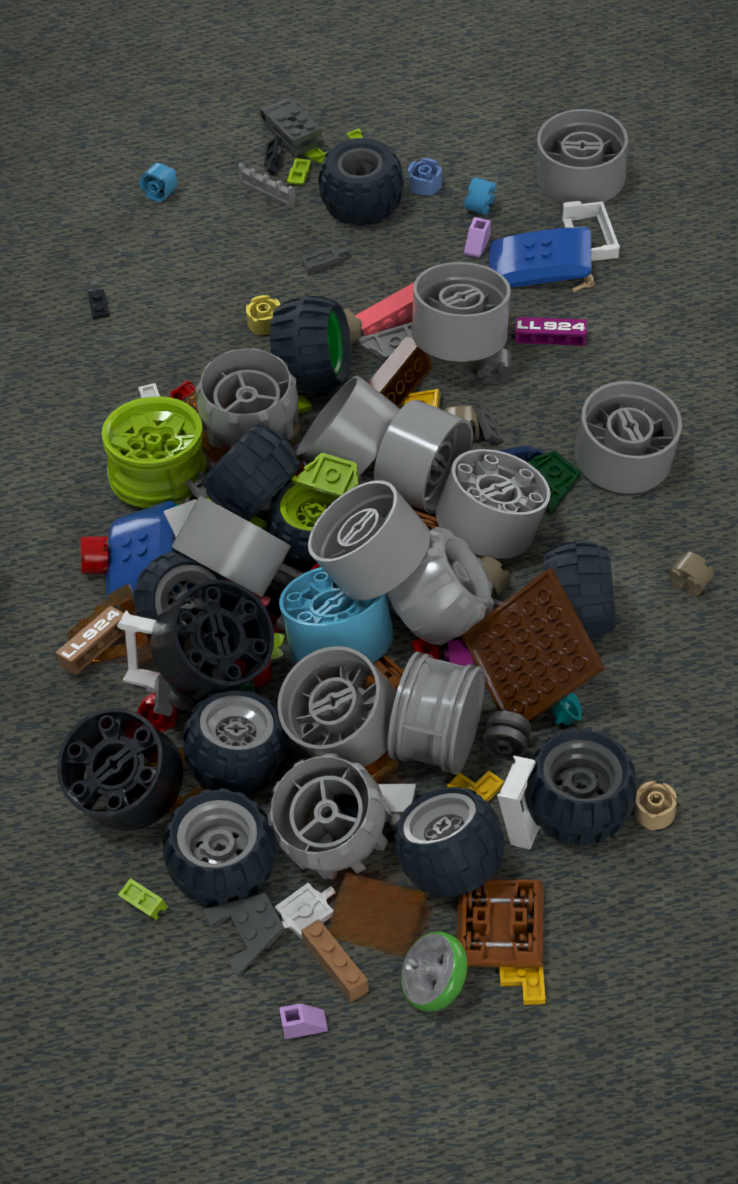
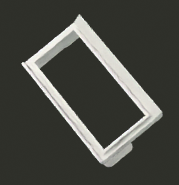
(576, 210)
(135, 675)
(519, 824)

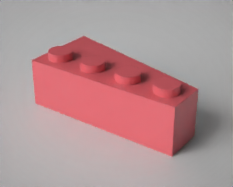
(388, 313)

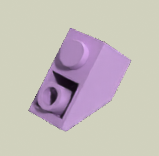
(477, 237)
(302, 1020)

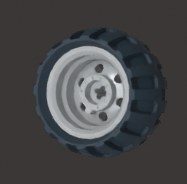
(222, 866)

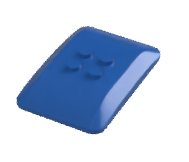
(542, 256)
(135, 543)

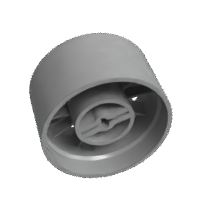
(582, 167)
(460, 311)
(350, 425)
(421, 452)
(623, 452)
(493, 502)
(369, 540)
(231, 546)
(349, 717)

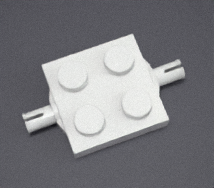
(305, 908)

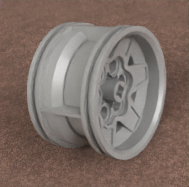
(436, 712)

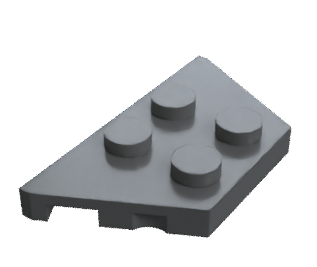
(385, 342)

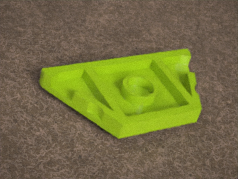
(329, 475)

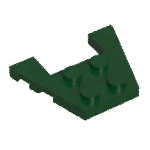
(559, 475)

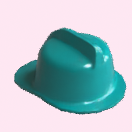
(567, 710)

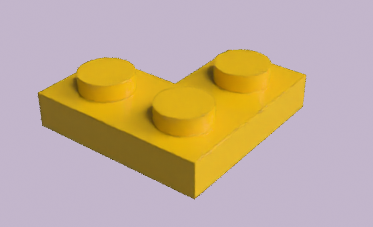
(486, 786)
(530, 979)

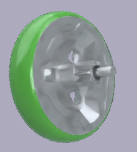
(423, 968)

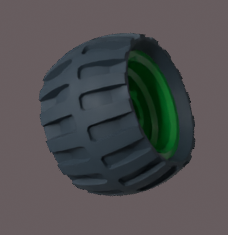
(313, 341)

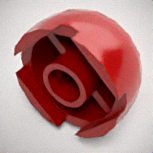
(160, 721)

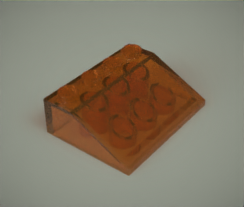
(377, 914)

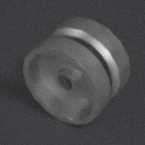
(506, 735)

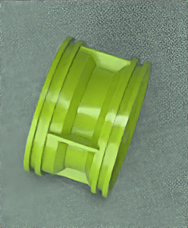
(153, 450)

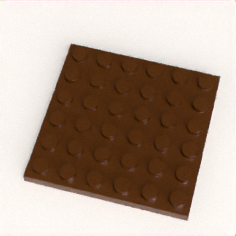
(533, 649)

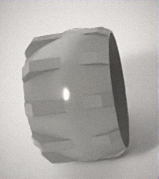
(246, 390)
(444, 591)
(313, 786)

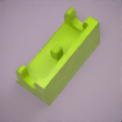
(142, 899)

